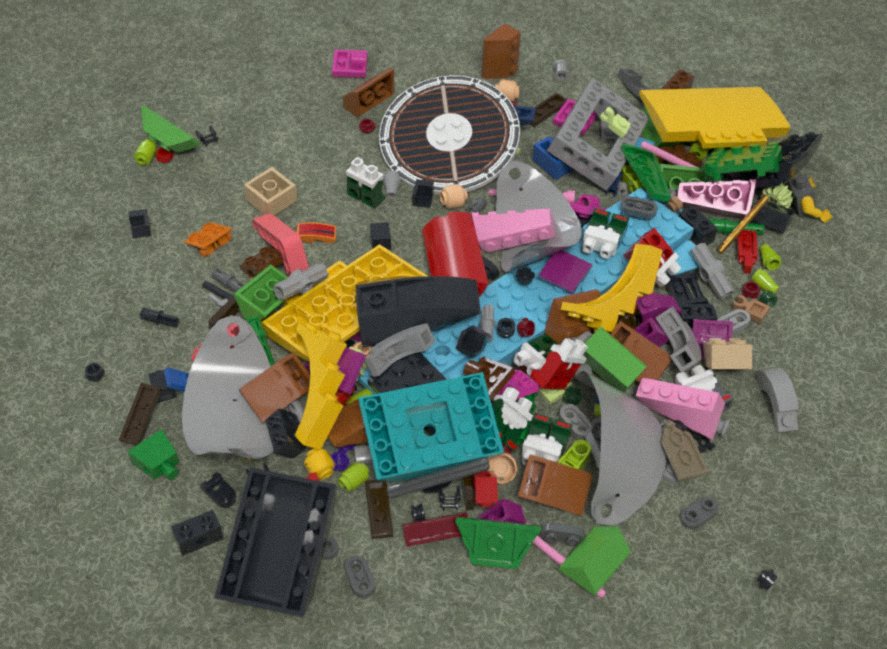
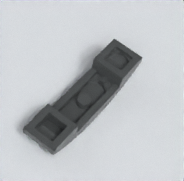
(633, 80)

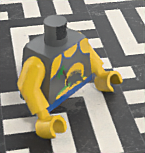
(804, 198)

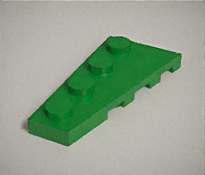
(648, 171)

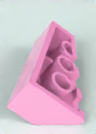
(719, 197)
(513, 229)
(693, 406)

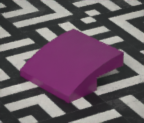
(565, 271)
(707, 329)
(350, 365)

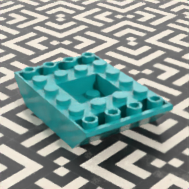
(453, 407)

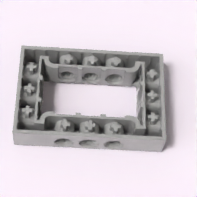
(581, 156)

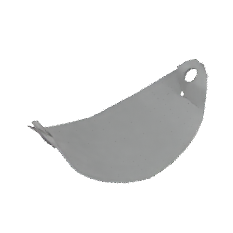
(536, 194)
(209, 415)
(630, 453)

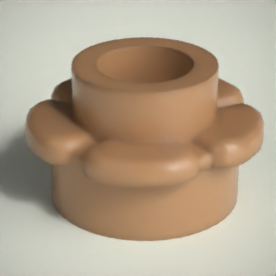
(674, 204)

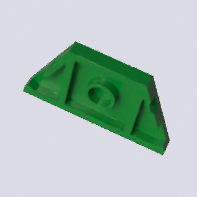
(496, 541)

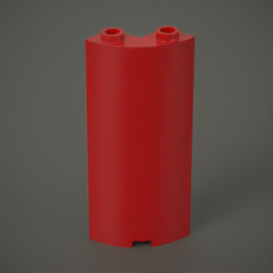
(454, 248)

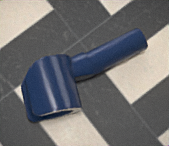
(614, 186)

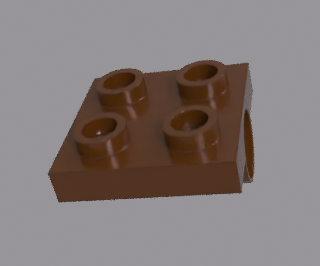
(680, 152)
(256, 264)
(495, 374)

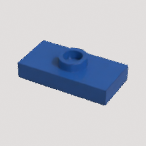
(176, 379)

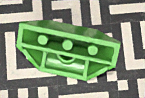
(167, 133)

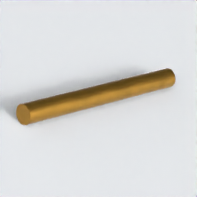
(741, 226)

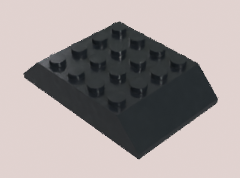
(277, 542)

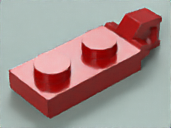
(747, 250)

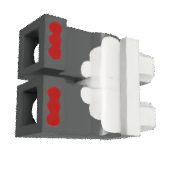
(704, 380)

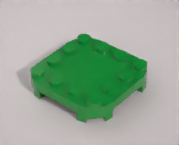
(737, 159)

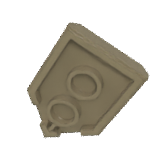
(682, 453)

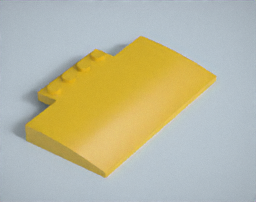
(715, 116)
(333, 301)

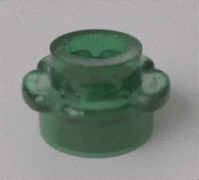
(769, 297)
(572, 392)

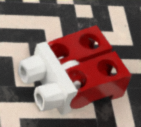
(668, 257)
(561, 364)

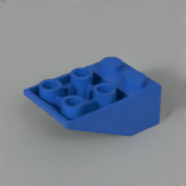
(551, 164)

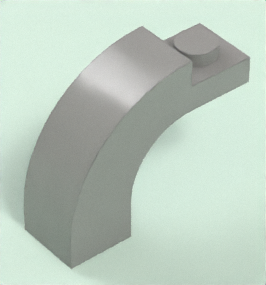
(682, 338)
(398, 346)
(782, 396)

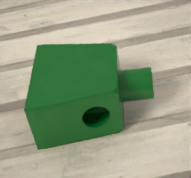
(155, 456)

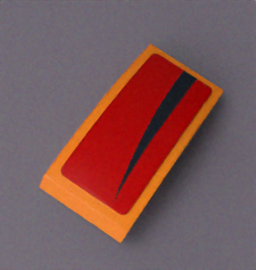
(310, 231)

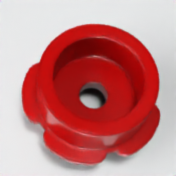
(163, 155)

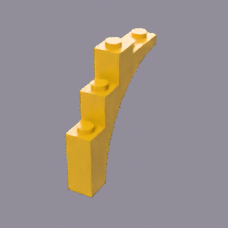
(621, 298)
(325, 378)

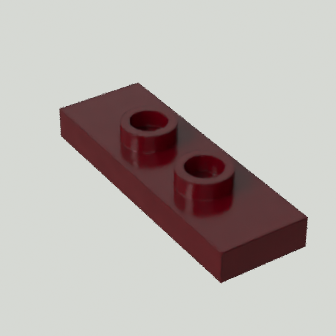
(432, 529)

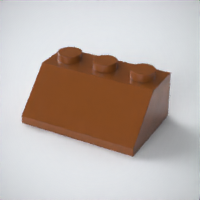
(501, 53)
(370, 93)
(563, 326)

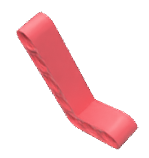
(282, 239)

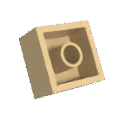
(270, 192)
(727, 355)

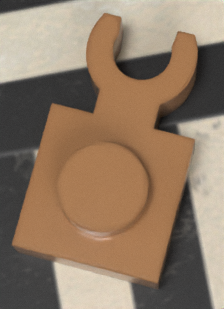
(755, 308)

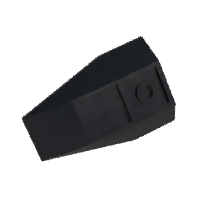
(796, 154)
(408, 301)

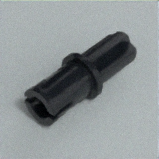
(159, 317)

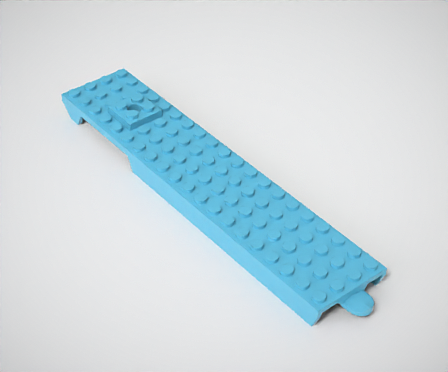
(535, 300)

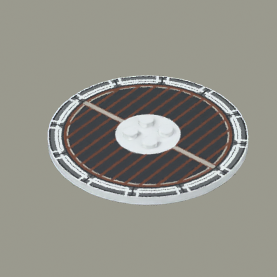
(450, 133)

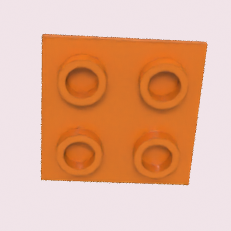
(209, 237)

